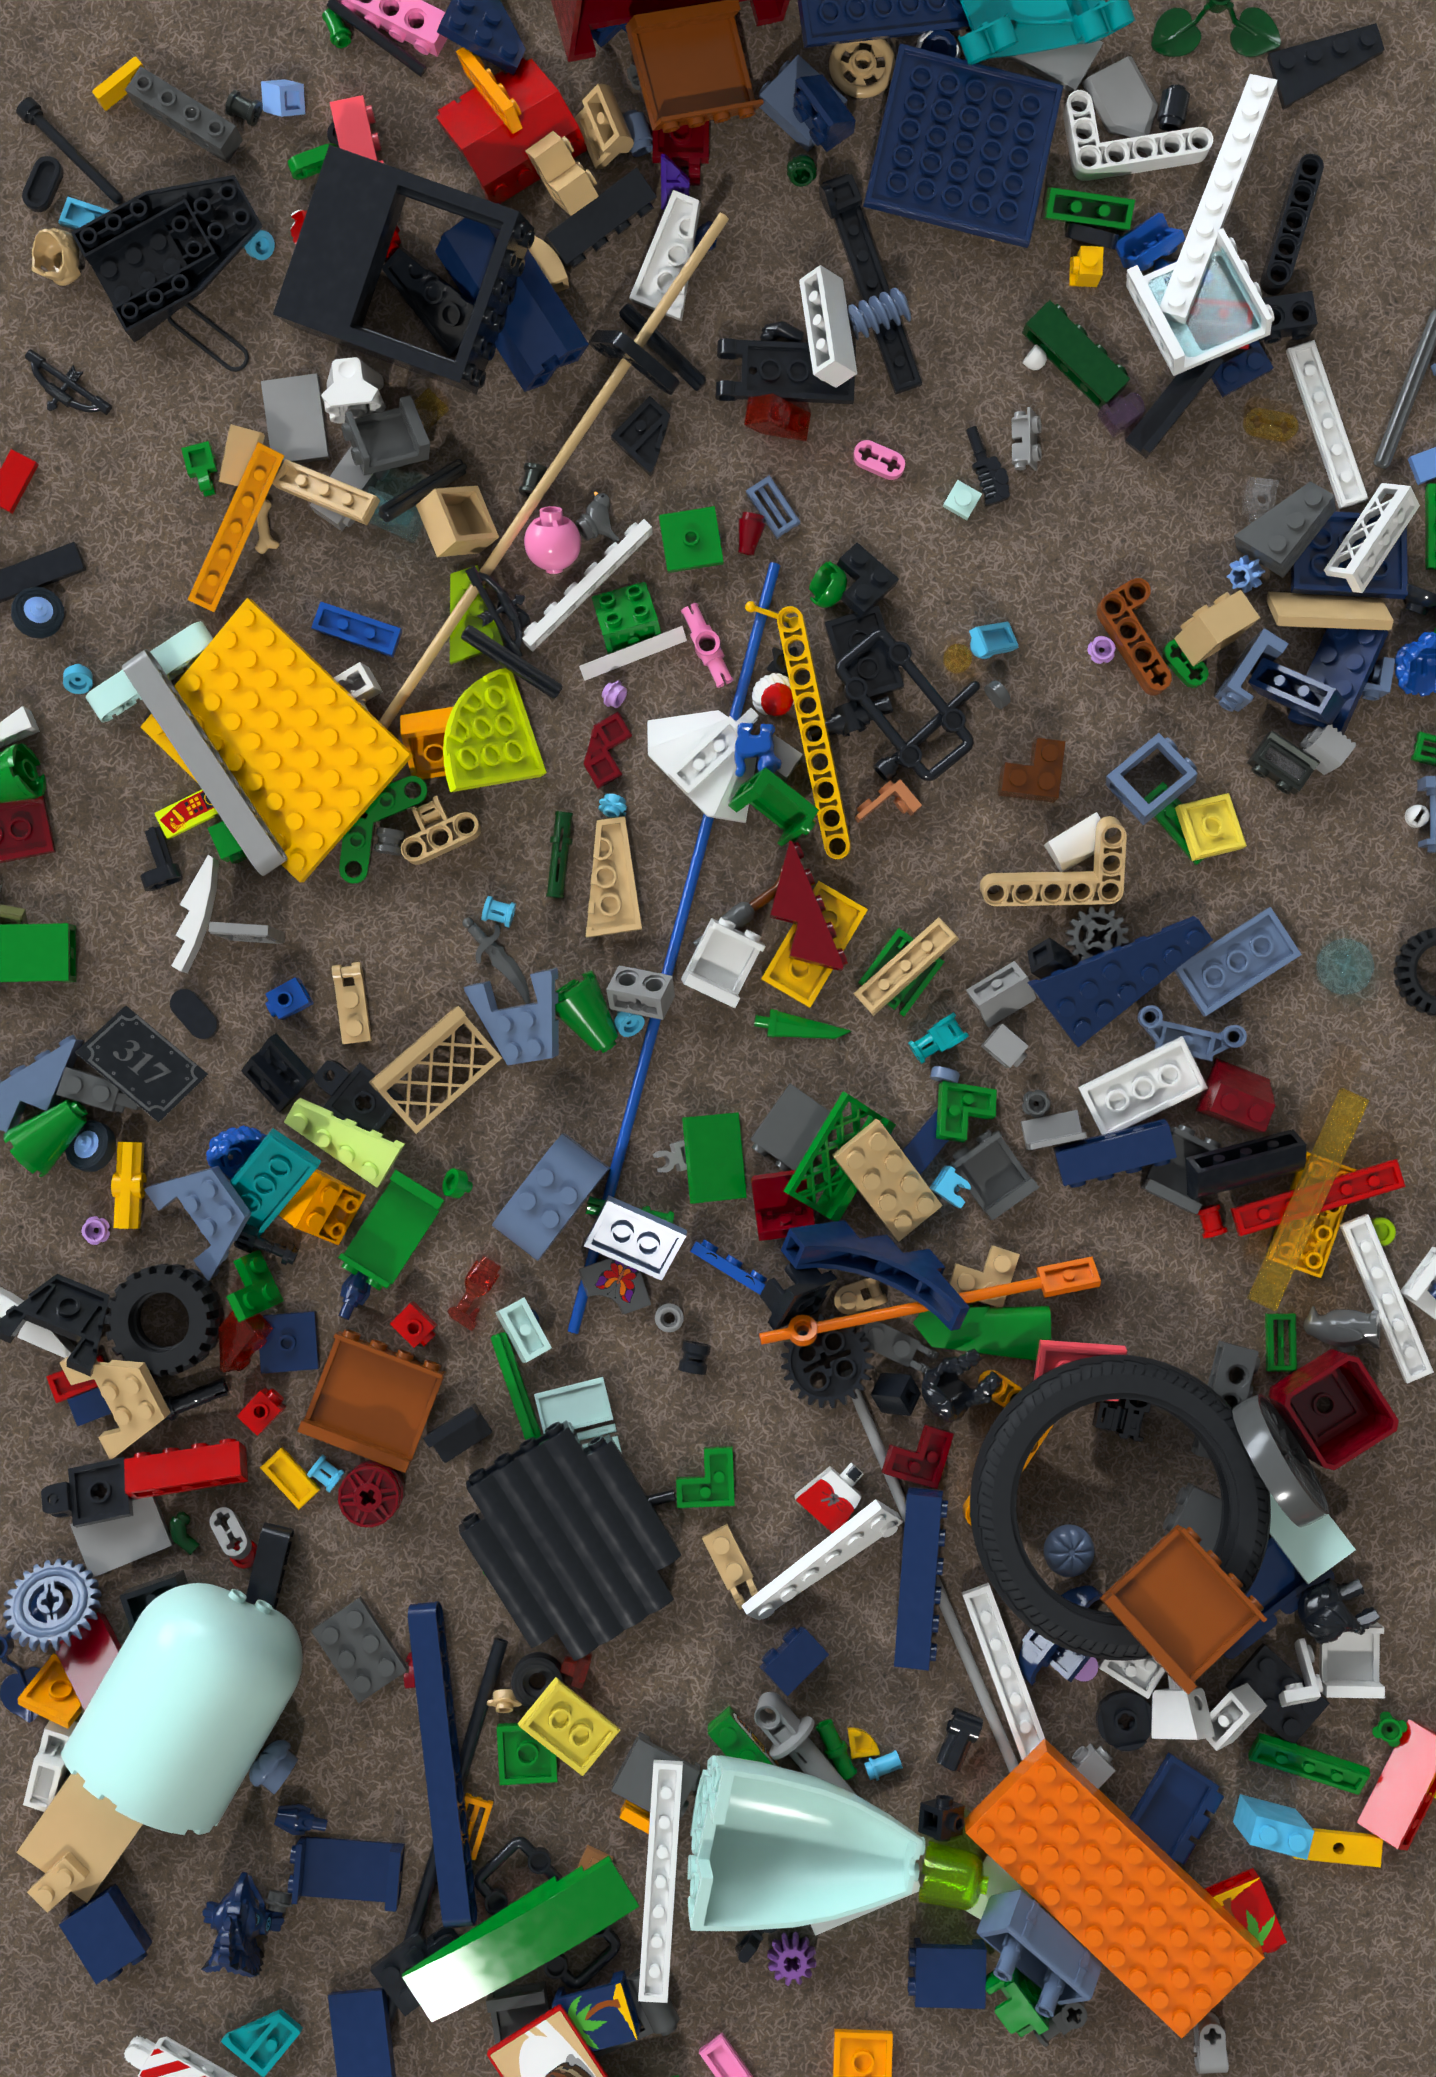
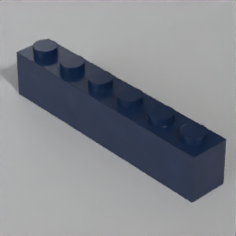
(919, 1578)

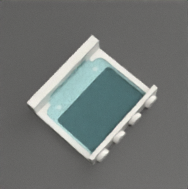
(1223, 315)

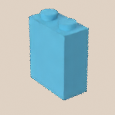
(1273, 1827)

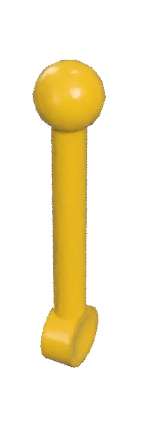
(751, 607)

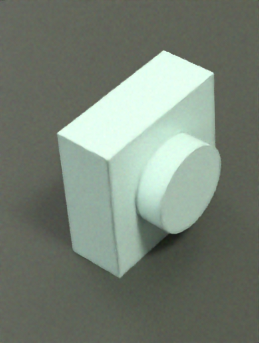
(962, 500)

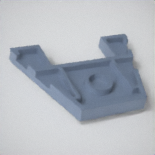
(525, 1030)
(213, 1207)

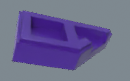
(671, 179)

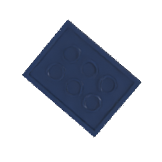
(1309, 573)

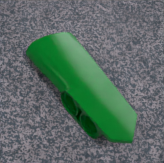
(991, 1330)

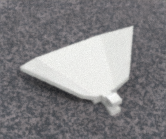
(699, 758)

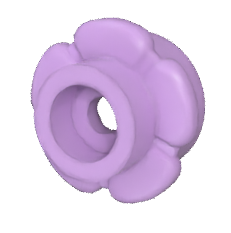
(1105, 643)
(614, 694)
(88, 1230)

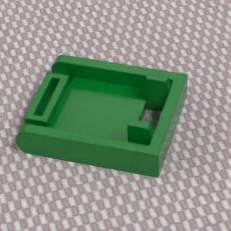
(915, 988)

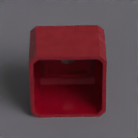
(1356, 1412)

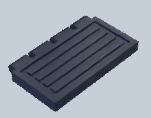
(1176, 1807)

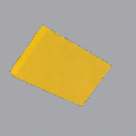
(1322, 1235)

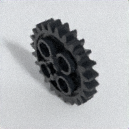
(836, 1386)

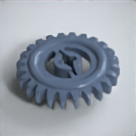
(63, 1620)

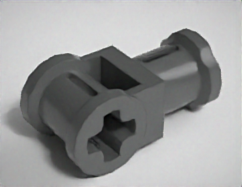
(1063, 2021)

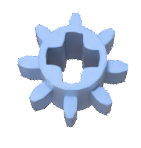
(1245, 574)

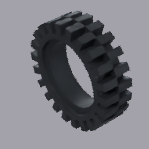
(1407, 972)

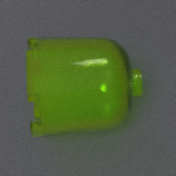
(952, 1877)

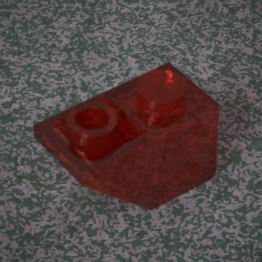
(777, 417)
(241, 1340)

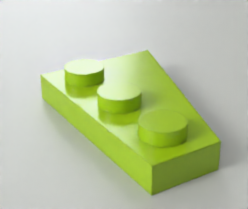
(458, 648)

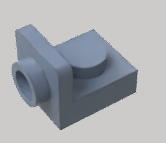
(1381, 679)

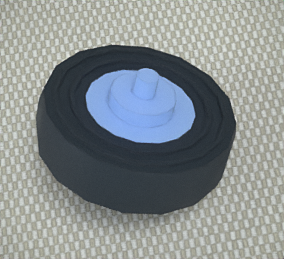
(37, 612)
(92, 1147)

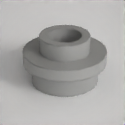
(659, 1317)

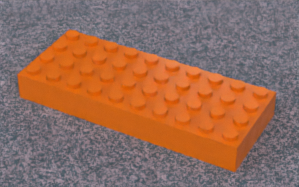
(1113, 1888)

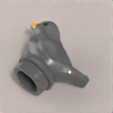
(596, 519)

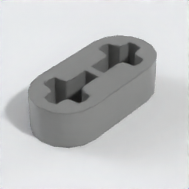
(236, 1530)

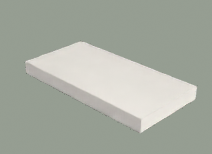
(1143, 1087)

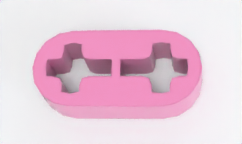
(882, 453)

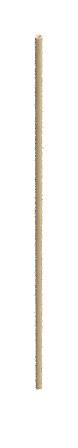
(553, 471)

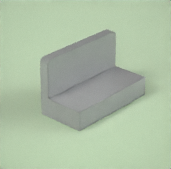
(1001, 993)
(1052, 1130)

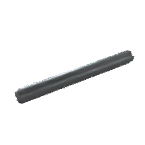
(1407, 395)

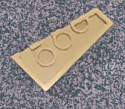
(613, 891)

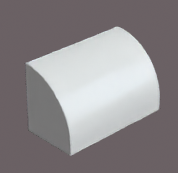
(1074, 844)

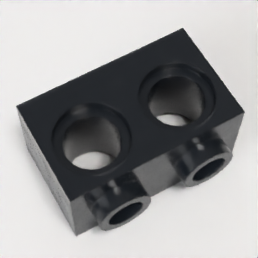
(1285, 324)

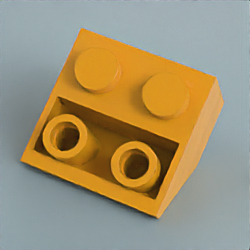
(323, 1207)

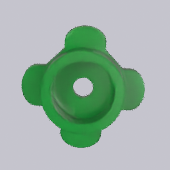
(1392, 1737)

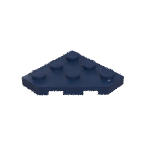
(485, 31)

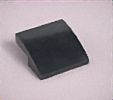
(277, 1072)

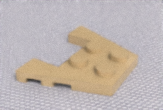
(131, 1398)

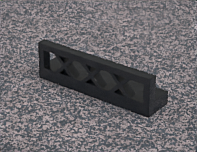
(1170, 407)

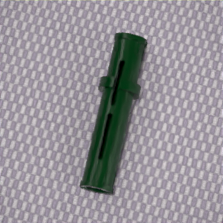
(562, 820)

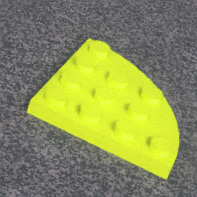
(490, 736)

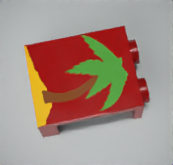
(1249, 1904)

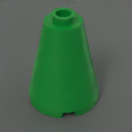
(19, 774)
(586, 1012)
(45, 1137)

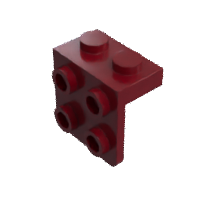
(776, 1209)

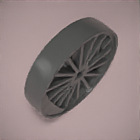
(1280, 1461)

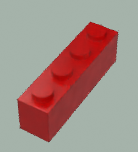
(185, 1469)

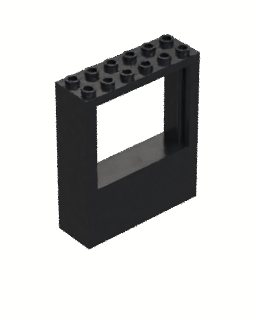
(345, 250)

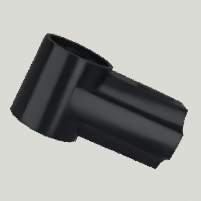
(961, 1733)

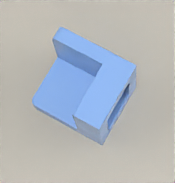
(283, 97)

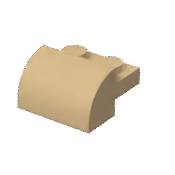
(603, 126)

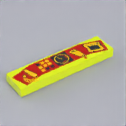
(185, 814)

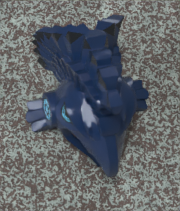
(238, 1925)

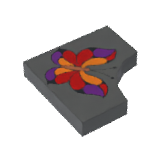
(617, 1282)

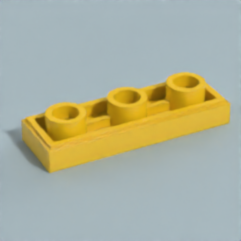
(1354, 1848)

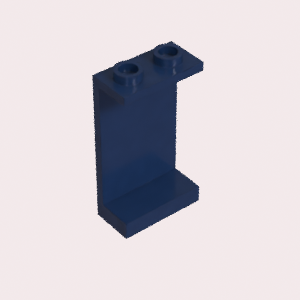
(347, 1870)

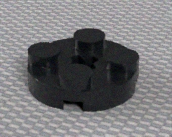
(1115, 1733)

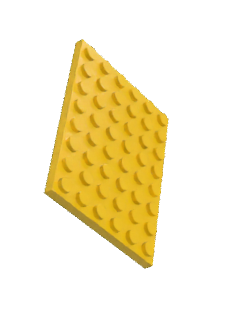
(287, 735)

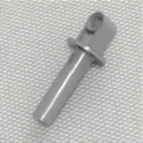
(792, 1739)

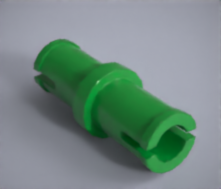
(836, 1749)

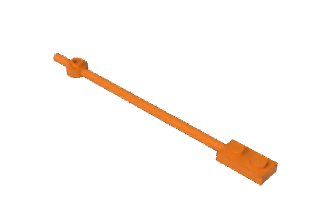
(1052, 1279)

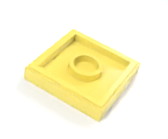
(1210, 826)

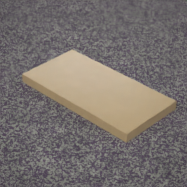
(85, 1828)

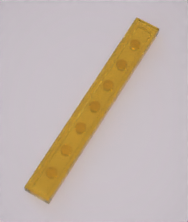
(1308, 1199)

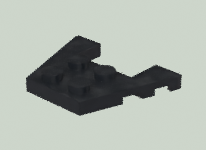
(66, 1310)

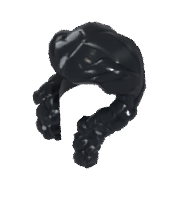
(950, 1396)
(1326, 1615)

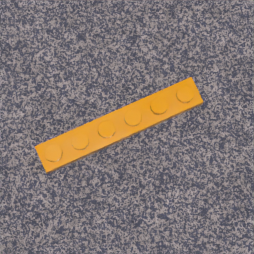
(235, 527)

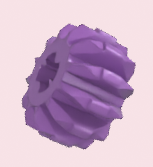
(791, 1948)

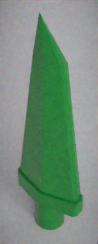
(788, 1025)

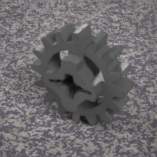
(1089, 927)

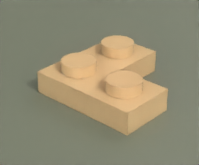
(997, 1271)

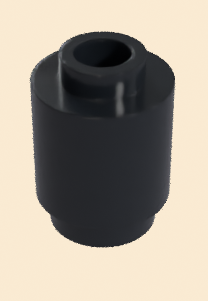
(1173, 108)

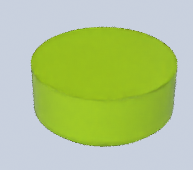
(1384, 1229)

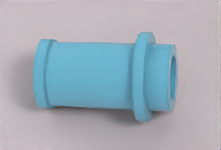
(883, 1765)

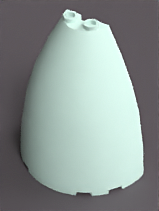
(790, 1850)

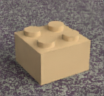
(457, 521)
(1216, 626)

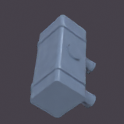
(1039, 1949)

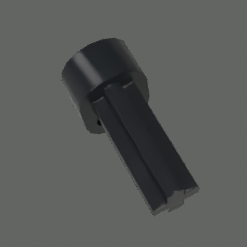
(166, 871)

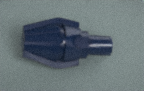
(354, 1292)
(297, 1819)

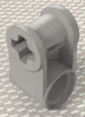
(1210, 2046)

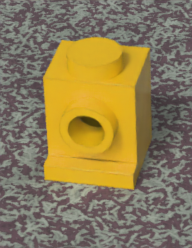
(1086, 267)

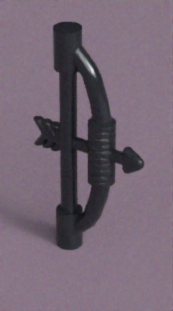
(60, 395)
(493, 614)

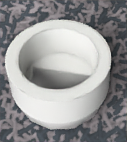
(1035, 358)
(1412, 813)

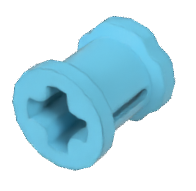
(507, 911)
(316, 1472)

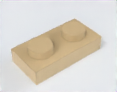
(58, 1882)

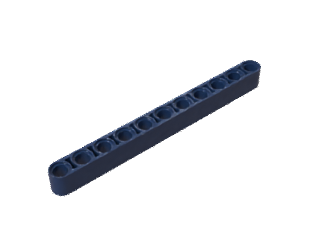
(442, 1765)

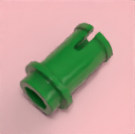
(340, 35)

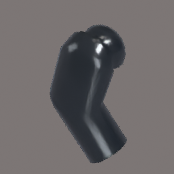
(781, 329)

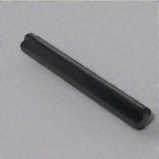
(664, 349)
(420, 490)
(511, 661)

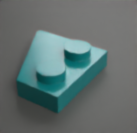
(263, 2040)

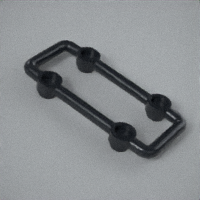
(899, 655)
(540, 1863)

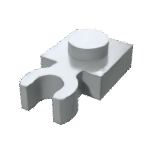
(676, 1157)

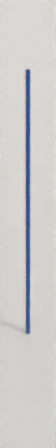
(676, 939)

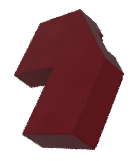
(604, 737)

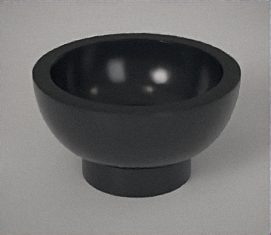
(1420, 599)

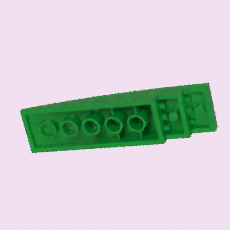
(521, 1938)

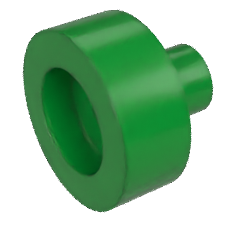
(456, 1183)

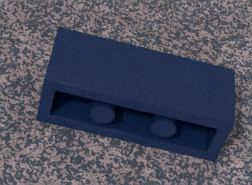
(1296, 691)

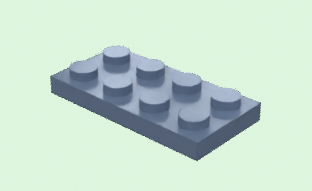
(1237, 961)

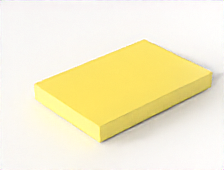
(568, 1726)

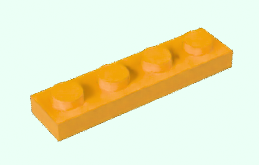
(492, 92)

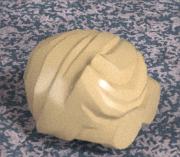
(58, 254)

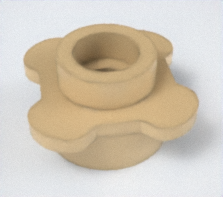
(504, 1701)

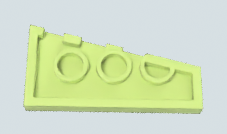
(354, 1147)

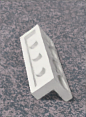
(1379, 535)

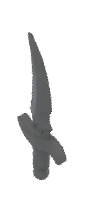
(499, 958)

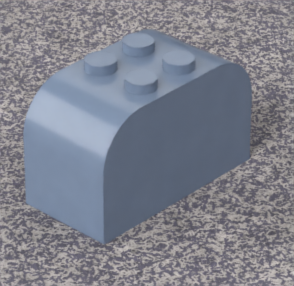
(550, 1196)

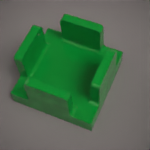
(1019, 2010)

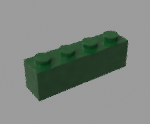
(1076, 355)

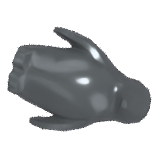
(1344, 1328)

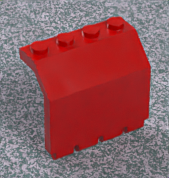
(488, 144)

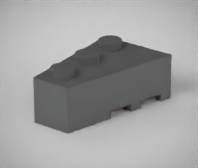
(1287, 529)

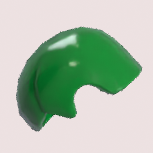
(828, 585)

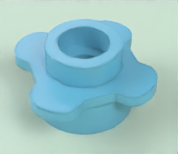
(613, 806)

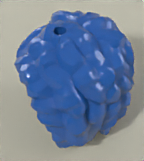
(1417, 665)
(237, 1145)

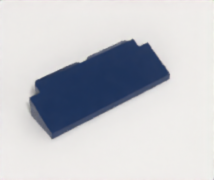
(1275, 1588)

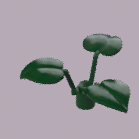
(1178, 36)

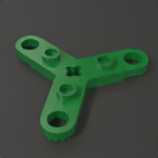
(359, 838)

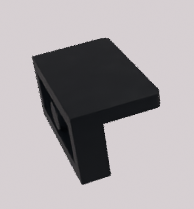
(458, 1433)

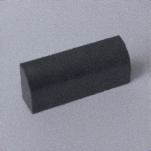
(1245, 1164)

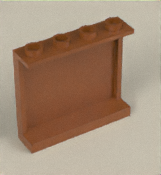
(691, 65)
(373, 1400)
(1183, 1606)

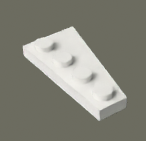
(668, 254)

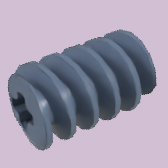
(878, 312)

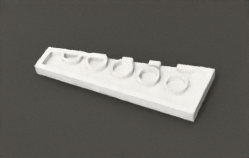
(847, 1541)

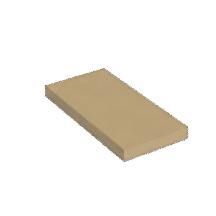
(1329, 611)

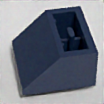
(822, 111)

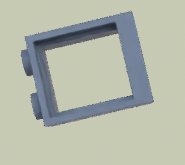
(1131, 798)

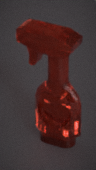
(477, 1283)

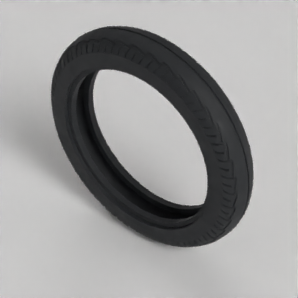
(1022, 1423)

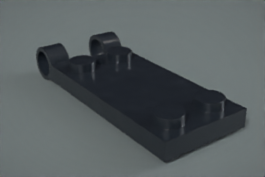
(781, 370)

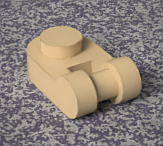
(850, 1300)

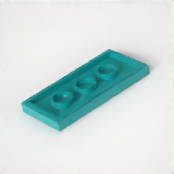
(272, 1177)

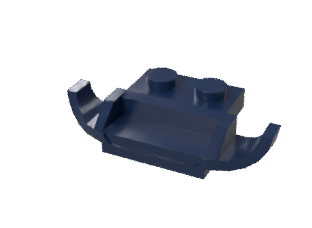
(1040, 1652)

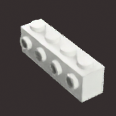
(828, 326)

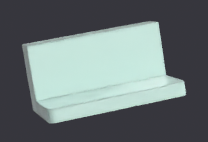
(523, 1330)

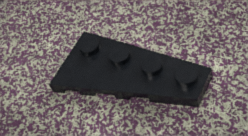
(1322, 61)

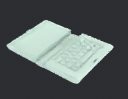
(581, 1405)

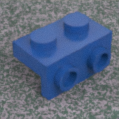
(1148, 242)

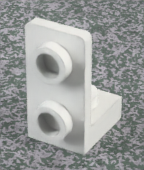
(1295, 1692)

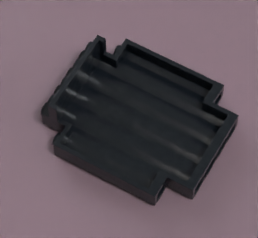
(569, 1540)

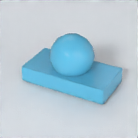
(992, 640)

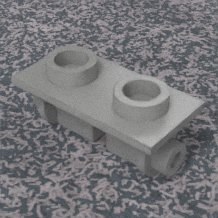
(1026, 428)

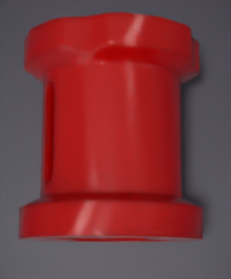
(1211, 1221)

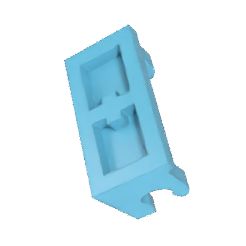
(946, 1183)

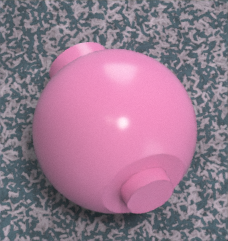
(552, 540)

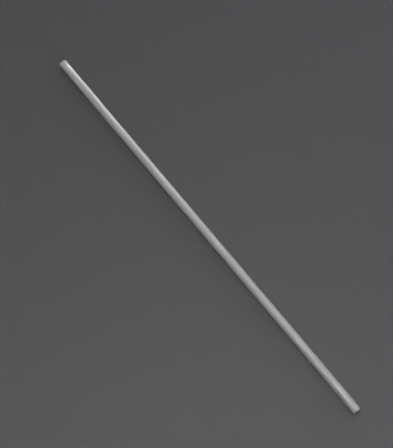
(945, 1604)

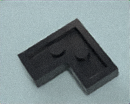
(871, 579)

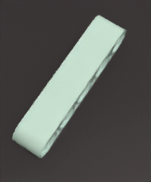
(173, 655)

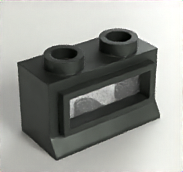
(1282, 763)

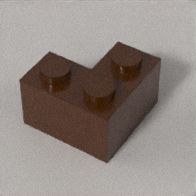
(1039, 779)

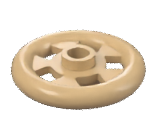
(858, 88)

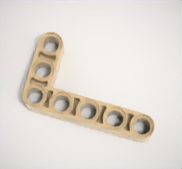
(1067, 881)

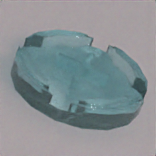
(1344, 966)

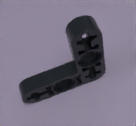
(619, 345)

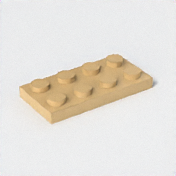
(887, 1180)

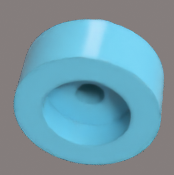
(261, 245)
(77, 679)
(628, 1023)

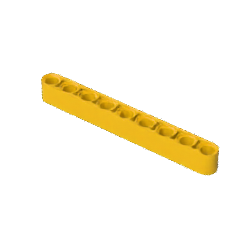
(805, 721)

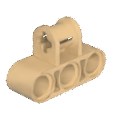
(432, 820)

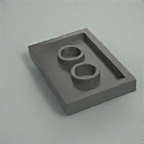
(359, 1649)

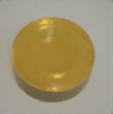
(957, 658)

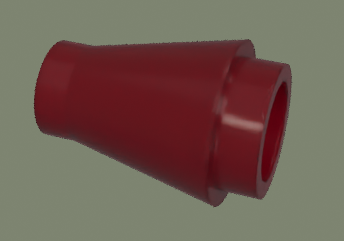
(750, 531)

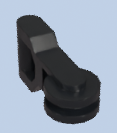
(749, 1944)

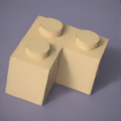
(563, 177)

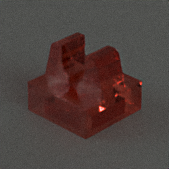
(577, 1669)

